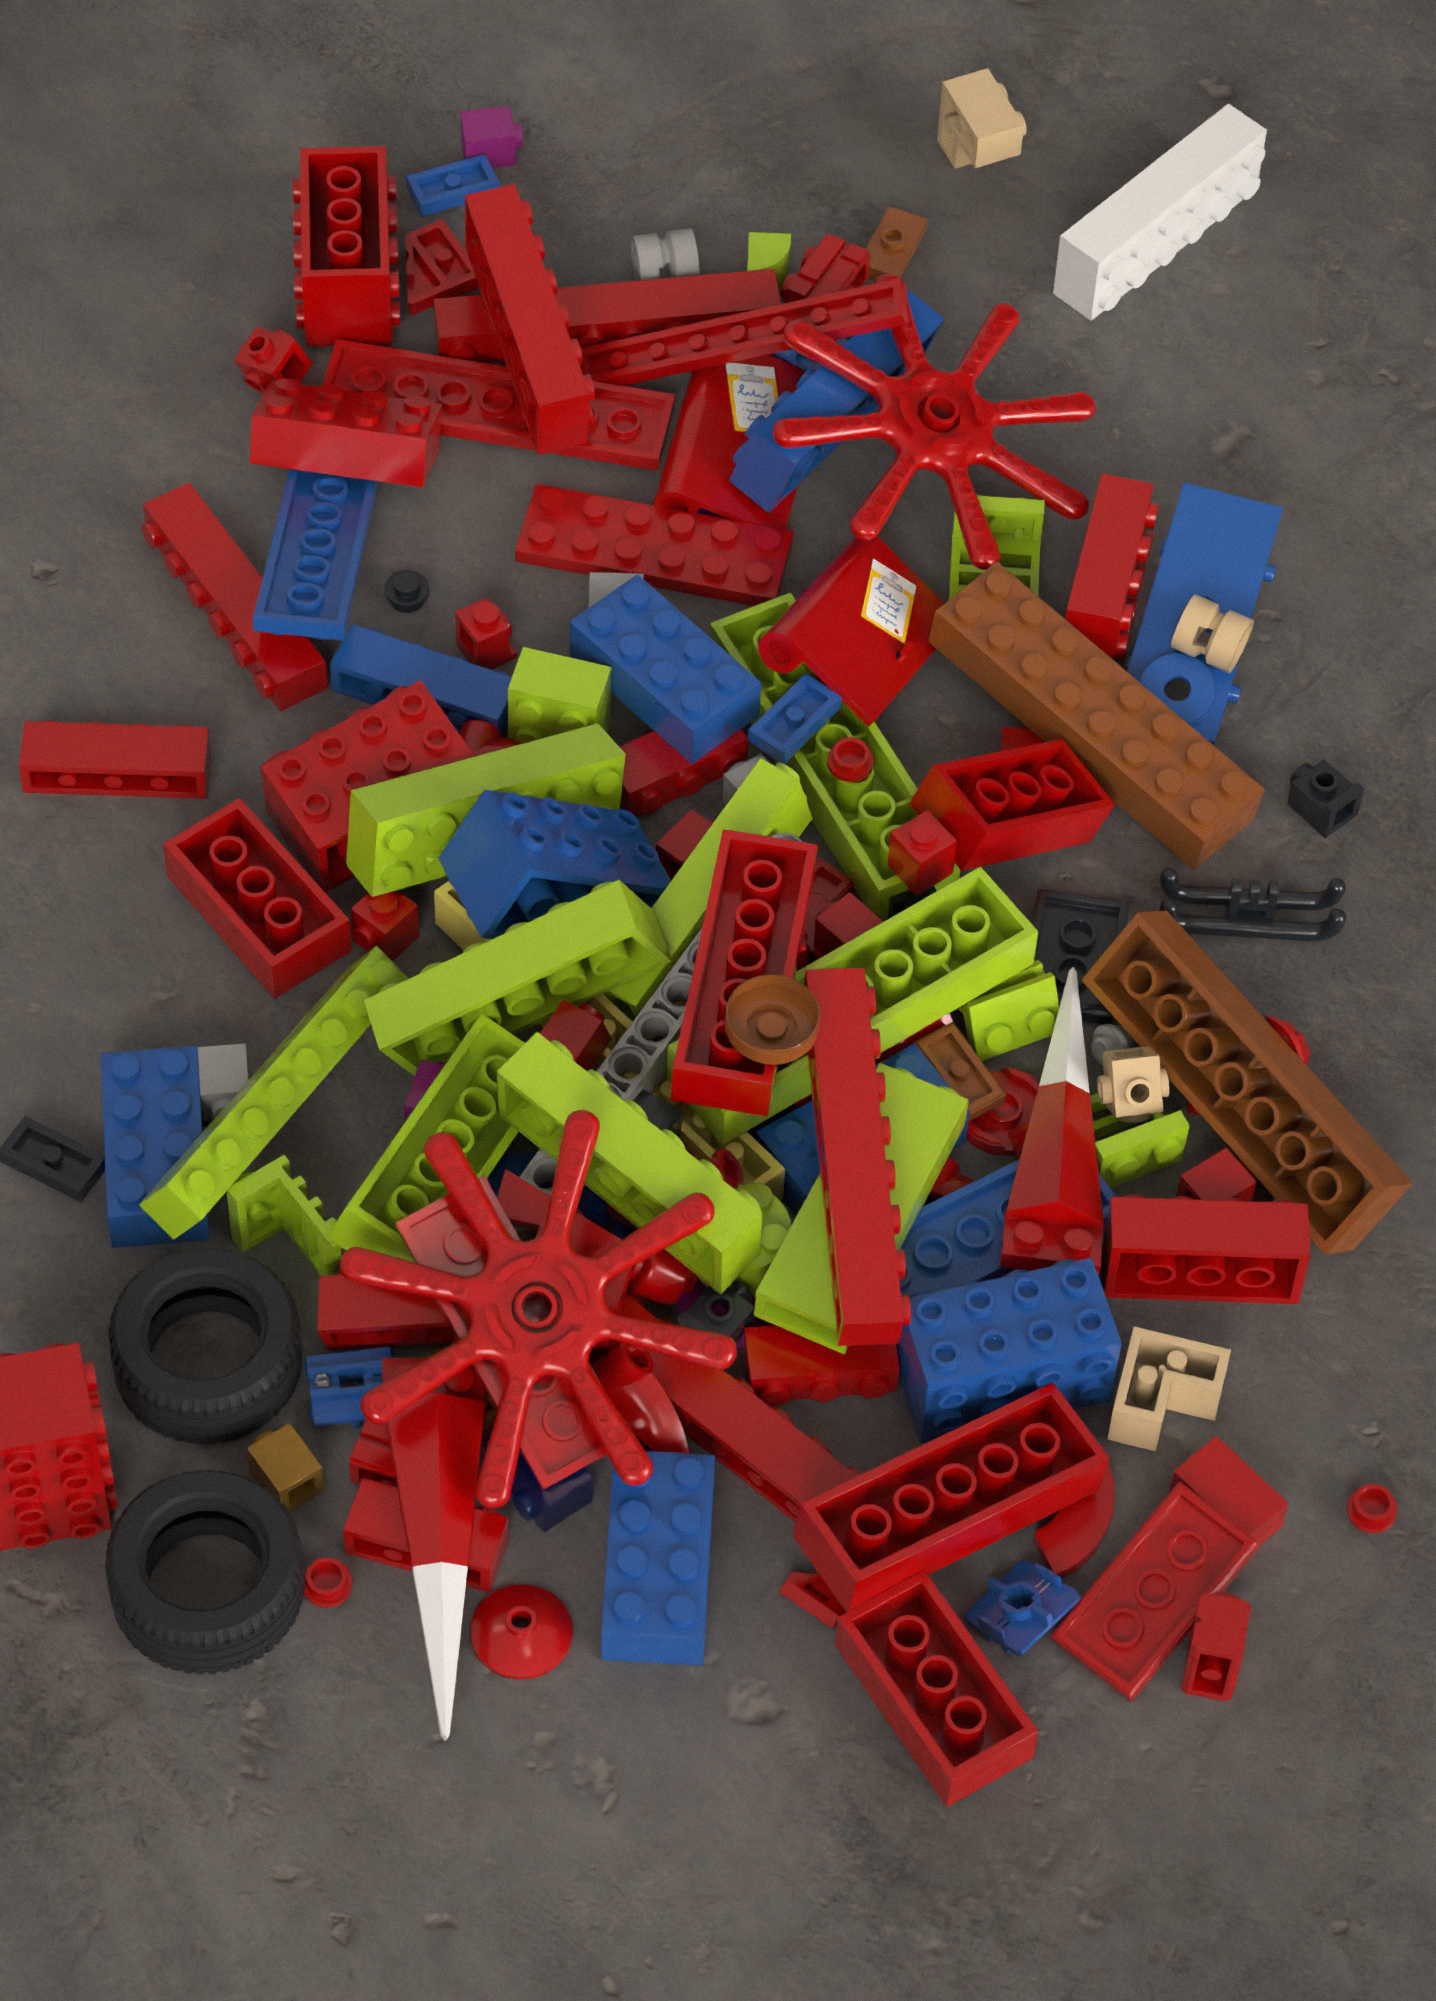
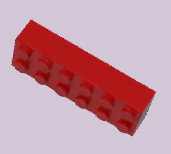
(528, 319)
(748, 931)
(950, 1496)

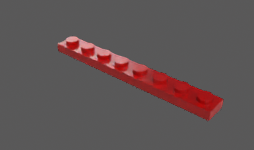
(745, 334)

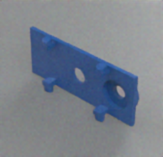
(1221, 553)

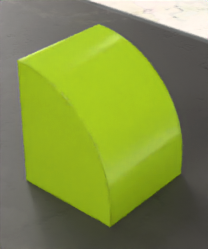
(770, 252)

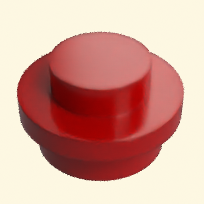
(850, 760)
(1372, 1508)
(327, 1582)

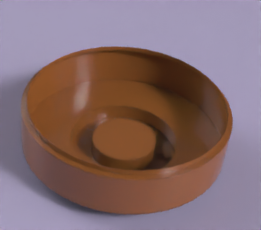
(772, 1019)

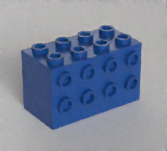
(531, 853)
(1005, 1339)

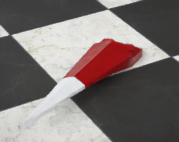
(1056, 1188)
(436, 1474)

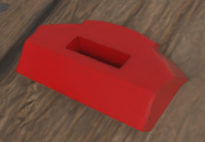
(813, 1595)

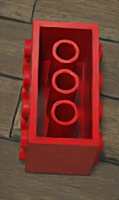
(345, 246)
(312, 784)
(52, 1449)

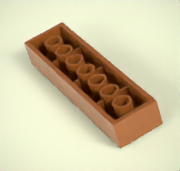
(1114, 725)
(1246, 1080)

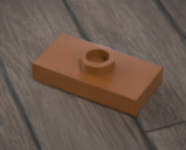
(895, 242)
(961, 1069)

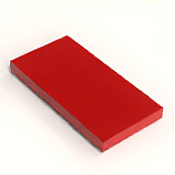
(1152, 1591)

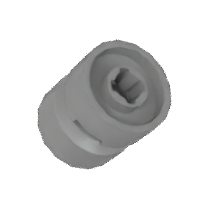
(664, 257)

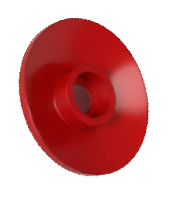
(524, 1651)

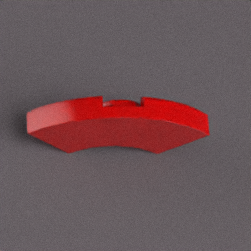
(1077, 1530)

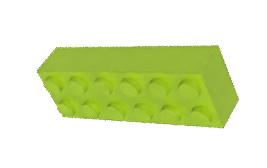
(408, 821)
(520, 976)
(457, 1102)
(633, 1161)

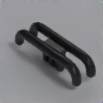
(1253, 909)

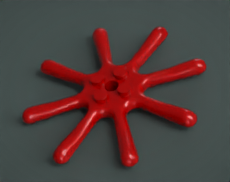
(936, 426)
(566, 1336)

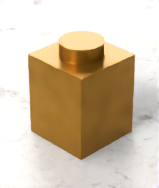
(285, 1466)

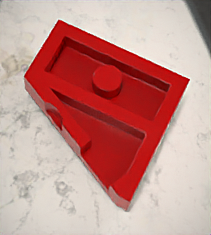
(435, 266)

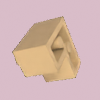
(978, 121)
(1165, 1375)

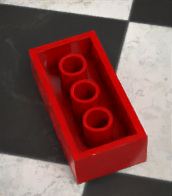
(346, 432)
(1110, 563)
(1014, 803)
(257, 897)
(1205, 1249)
(935, 1688)

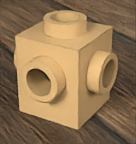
(1132, 1083)

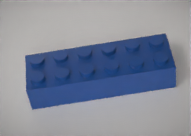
(772, 472)

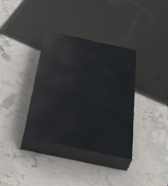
(1075, 934)

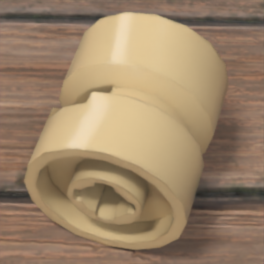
(1225, 643)

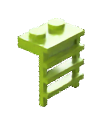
(1017, 532)
(1012, 1013)
(1140, 1148)
(271, 1201)

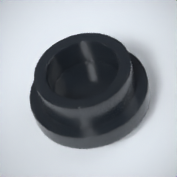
(406, 590)

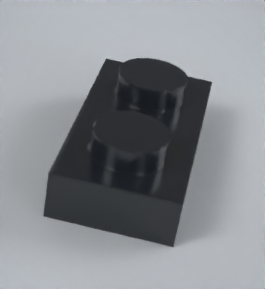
(52, 1158)

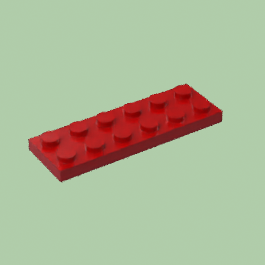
(665, 544)
(556, 1430)

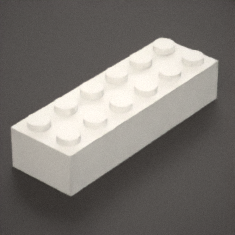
(1159, 212)

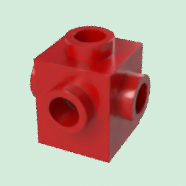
(271, 357)

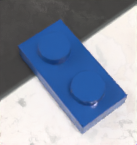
(448, 184)
(794, 718)

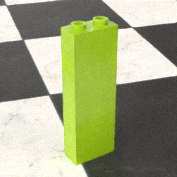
(763, 805)
(923, 1133)

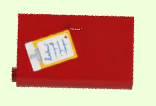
(710, 431)
(855, 624)

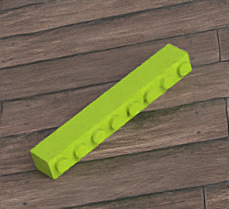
(269, 1097)

